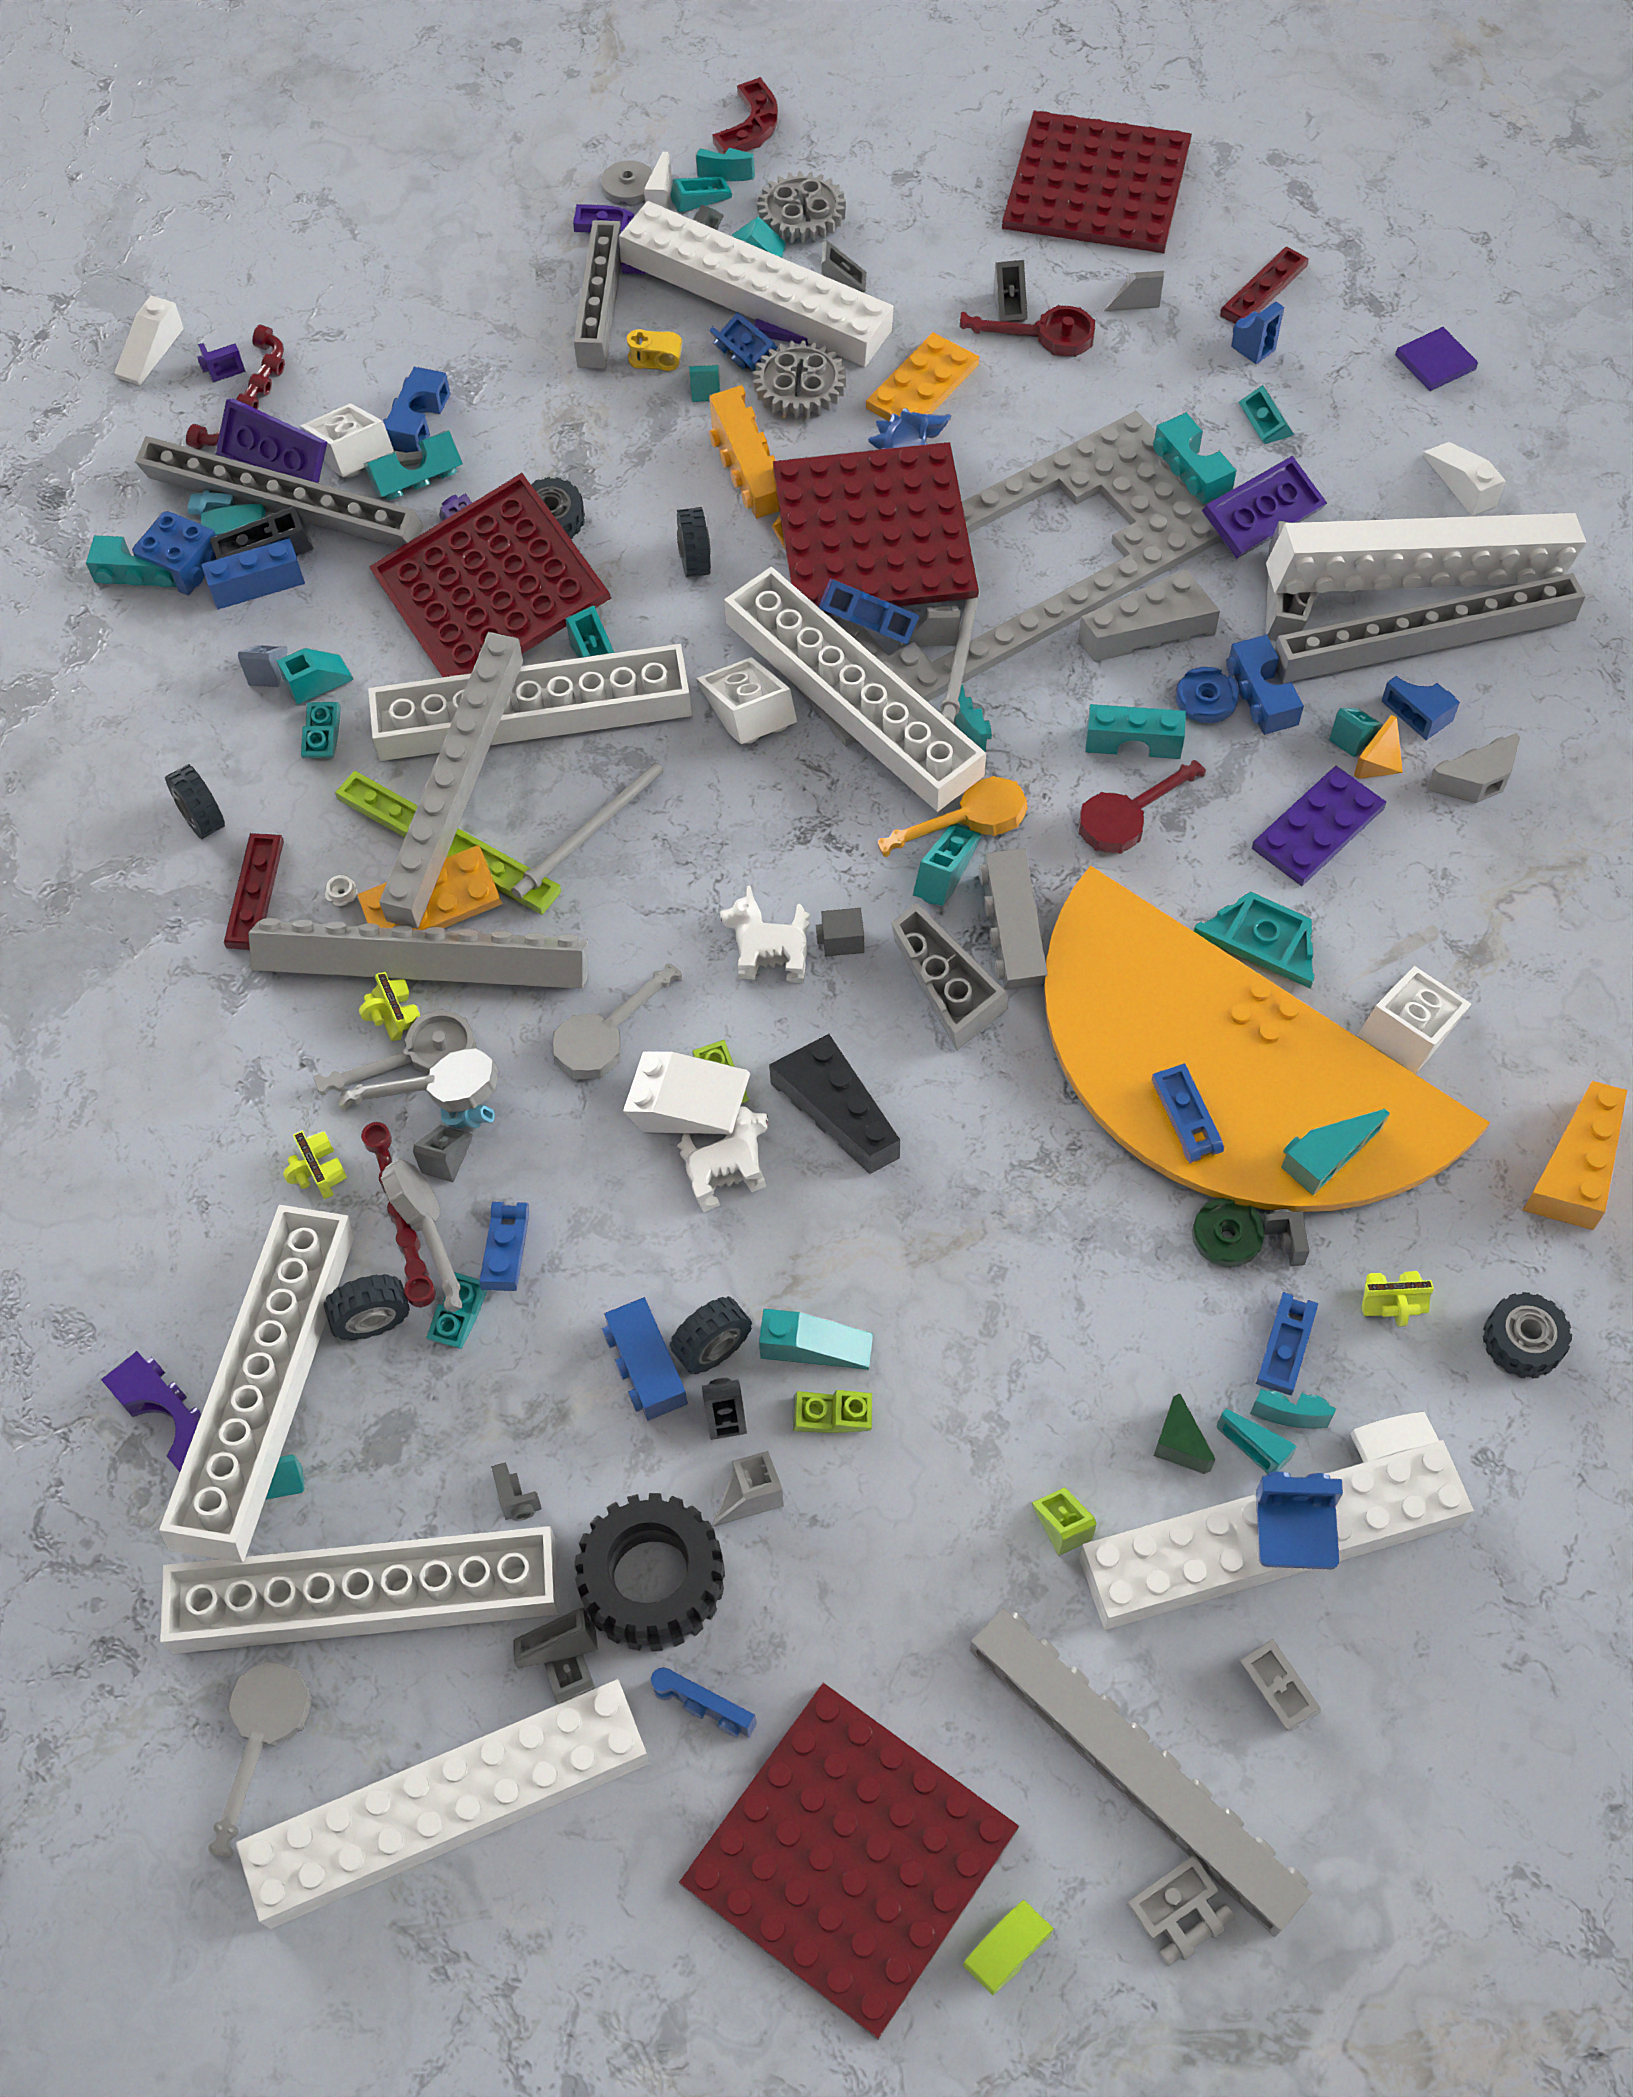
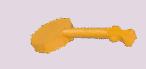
(986, 807)

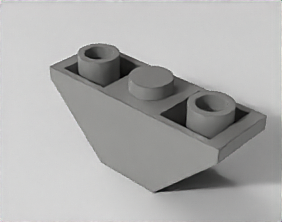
(1477, 772)

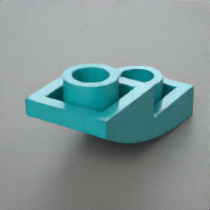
(732, 165)
(232, 517)
(972, 722)
(321, 730)
(455, 1327)
(1309, 1412)

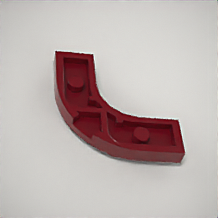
(757, 126)

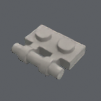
(1173, 1898)

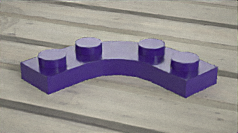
(587, 213)

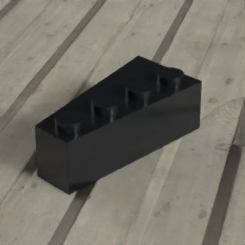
(832, 1094)

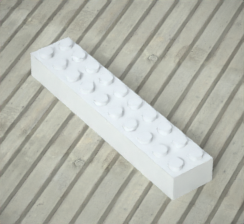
(756, 283)
(1423, 552)
(855, 689)
(543, 703)
(257, 1386)
(1218, 1549)
(359, 1590)
(441, 1804)

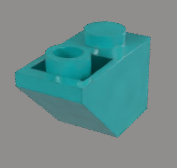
(312, 673)

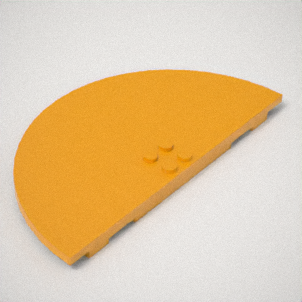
(1149, 994)

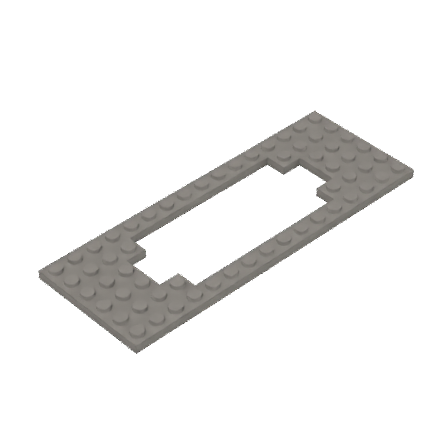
(1161, 534)

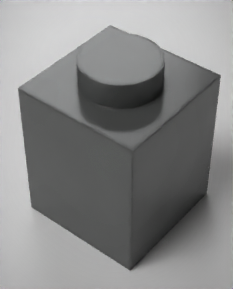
(841, 932)

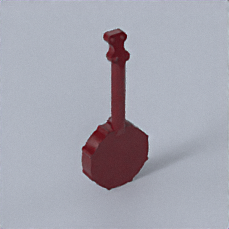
(1059, 330)
(1116, 822)

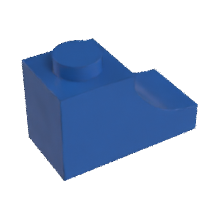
(1258, 333)
(1421, 707)

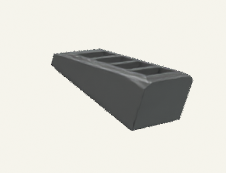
(556, 1640)

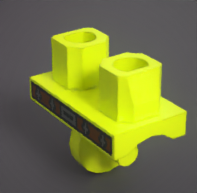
(384, 1007)
(312, 1150)
(1396, 1299)

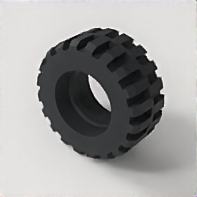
(642, 1523)

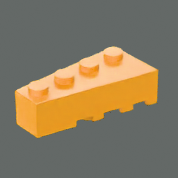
(743, 450)
(1582, 1164)

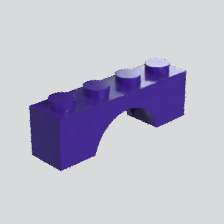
(141, 1391)

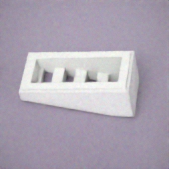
(659, 183)

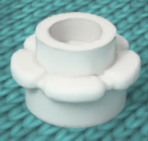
(339, 884)

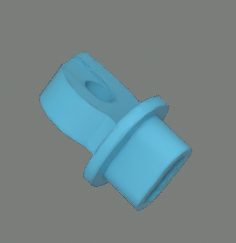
(208, 501)
(470, 1118)

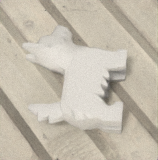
(766, 942)
(726, 1160)

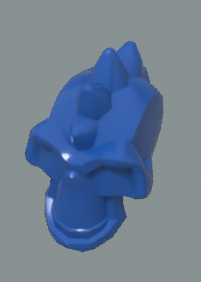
(908, 429)

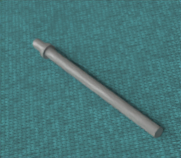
(950, 705)
(533, 878)

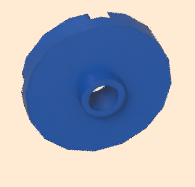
(1210, 683)

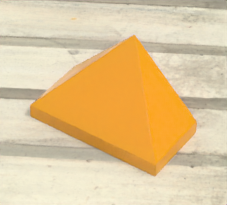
(1382, 753)

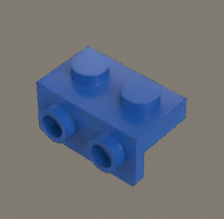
(743, 342)

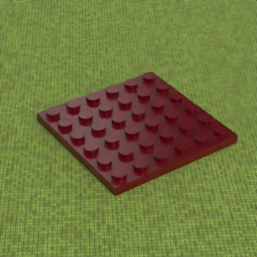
(1097, 181)
(877, 524)
(487, 570)
(849, 1859)

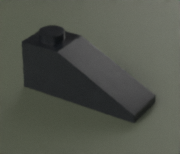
(265, 531)
(724, 1408)

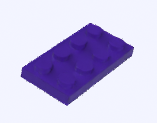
(269, 442)
(1253, 510)
(1318, 825)

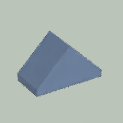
(261, 665)

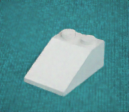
(351, 438)
(748, 700)
(1413, 1019)
(685, 1094)

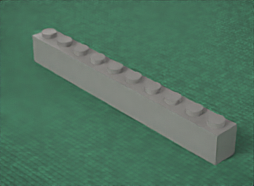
(277, 491)
(1428, 627)
(451, 781)
(419, 953)
(1140, 1772)

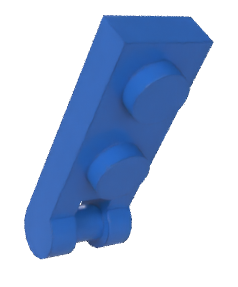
(1187, 1112)
(504, 1247)
(1286, 1344)
(702, 1701)

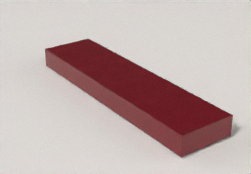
(1265, 285)
(253, 888)

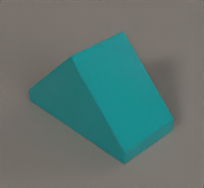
(761, 236)
(704, 381)
(587, 634)
(1353, 730)

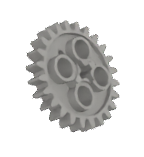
(818, 200)
(821, 379)

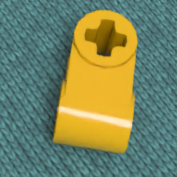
(656, 351)

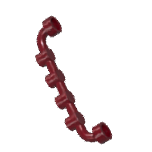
(262, 338)
(419, 1287)

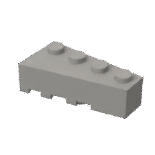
(1285, 611)
(1013, 919)
(952, 980)

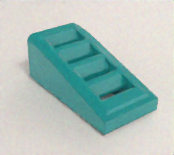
(694, 192)
(1259, 1444)

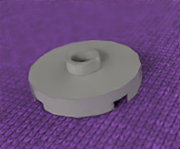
(625, 182)

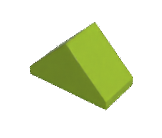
(1065, 1520)

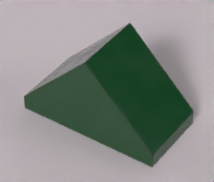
(1182, 1439)

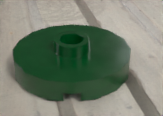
(1237, 1219)

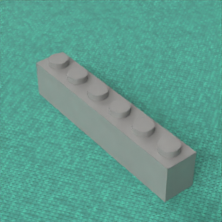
(598, 295)

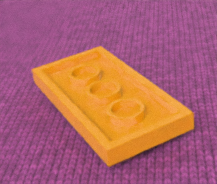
(923, 378)
(460, 893)

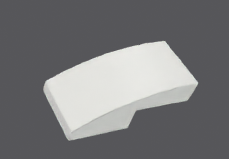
(1393, 1436)

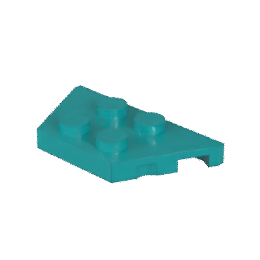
(1264, 935)

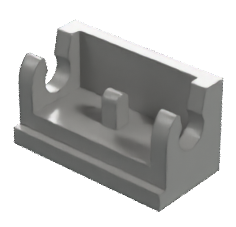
(1280, 1685)

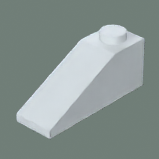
(149, 338)
(1468, 476)

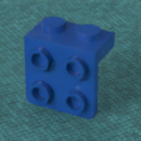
(177, 547)
(1298, 1520)

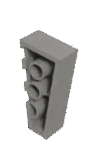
(1148, 617)

